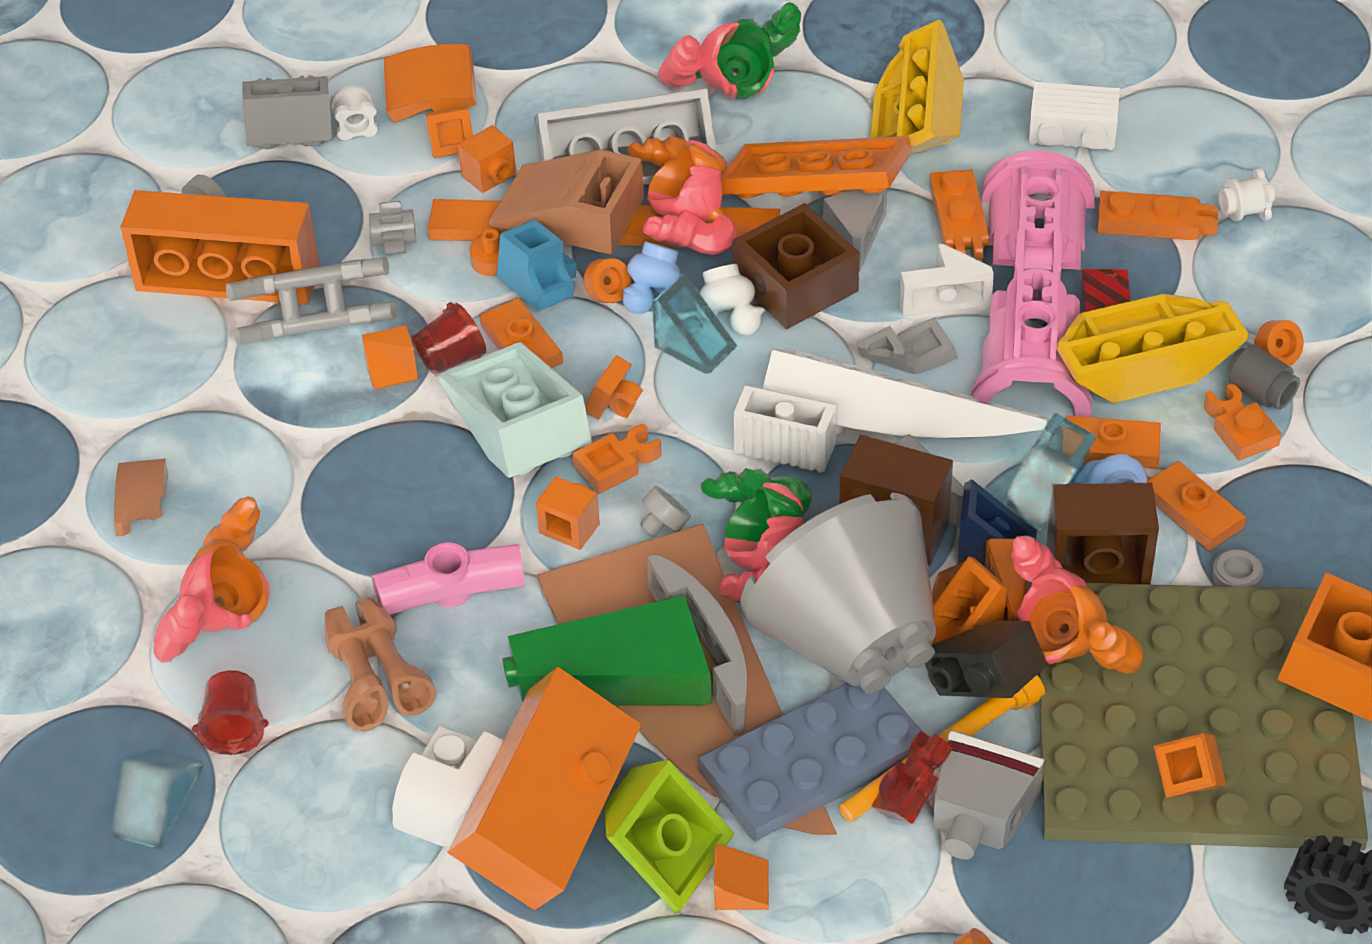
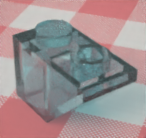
(1052, 460)

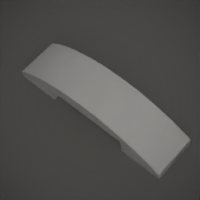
(715, 631)

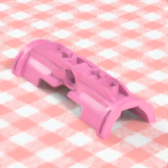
(1038, 255)

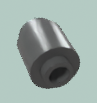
(1263, 377)

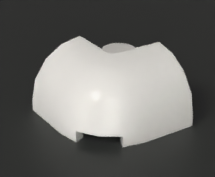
(442, 784)

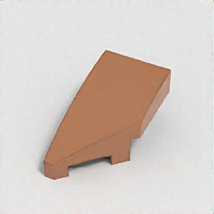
(138, 492)

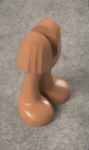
(366, 698)

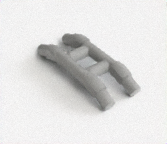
(293, 321)

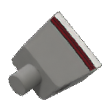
(984, 793)

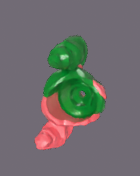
(733, 47)
(766, 515)

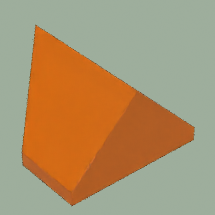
(966, 599)

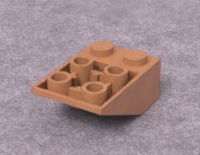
(577, 197)

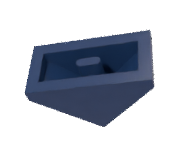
(984, 519)

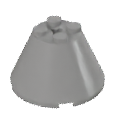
(850, 591)

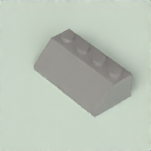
(622, 123)

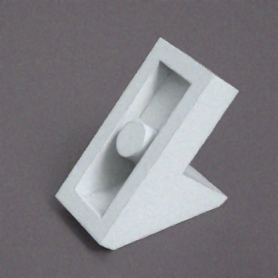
(952, 285)

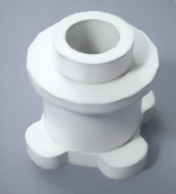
(354, 112)
(1247, 197)

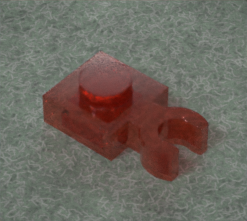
(910, 783)

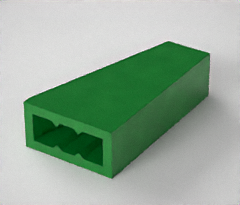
(624, 656)

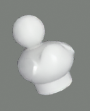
(729, 290)

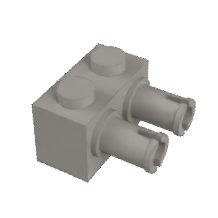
(287, 111)

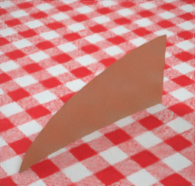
(679, 732)

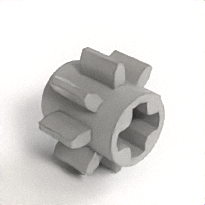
(392, 227)

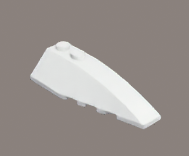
(882, 405)

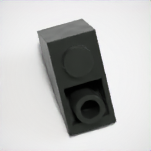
(987, 661)

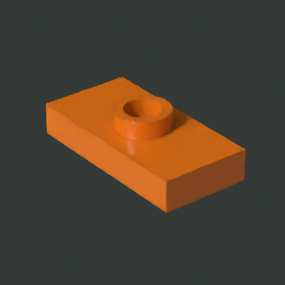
(515, 324)
(1119, 436)
(1196, 506)

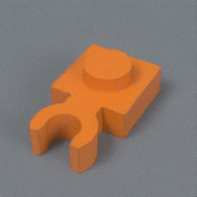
(1242, 428)
(615, 461)

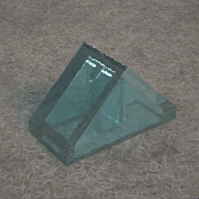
(689, 328)
(153, 795)

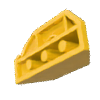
(920, 91)
(1149, 345)

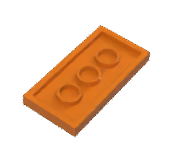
(816, 166)

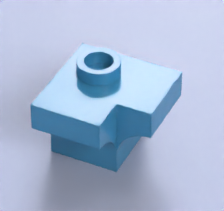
(535, 265)

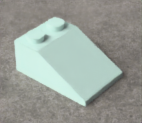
(518, 409)

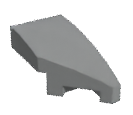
(912, 350)

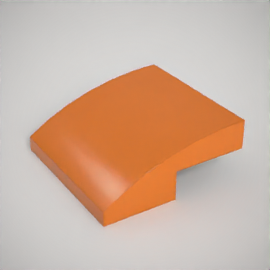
(429, 78)

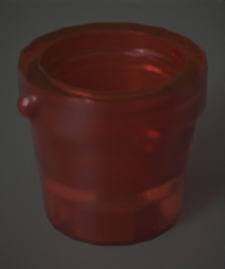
(449, 340)
(230, 714)

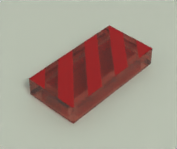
(1104, 288)

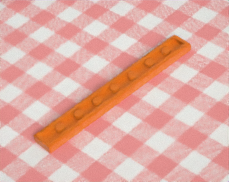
(470, 218)

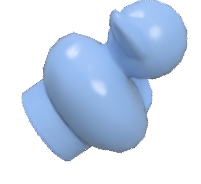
(650, 268)
(1112, 469)

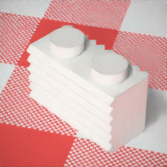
(1074, 116)
(784, 428)

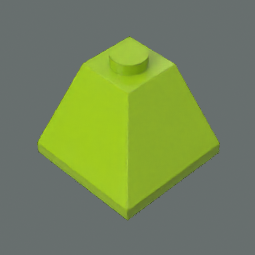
(665, 830)

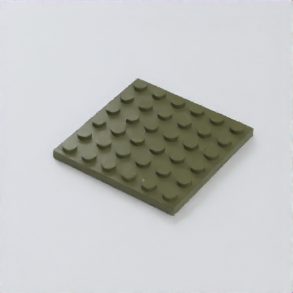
(1207, 671)

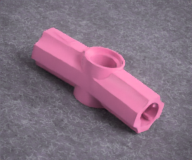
(448, 577)

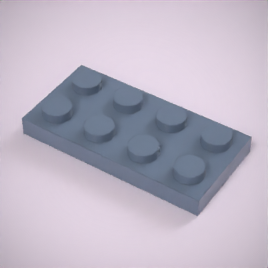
(809, 757)

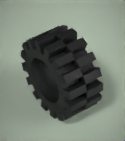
(1332, 884)

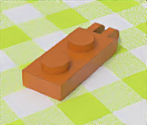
(959, 211)
(1155, 216)

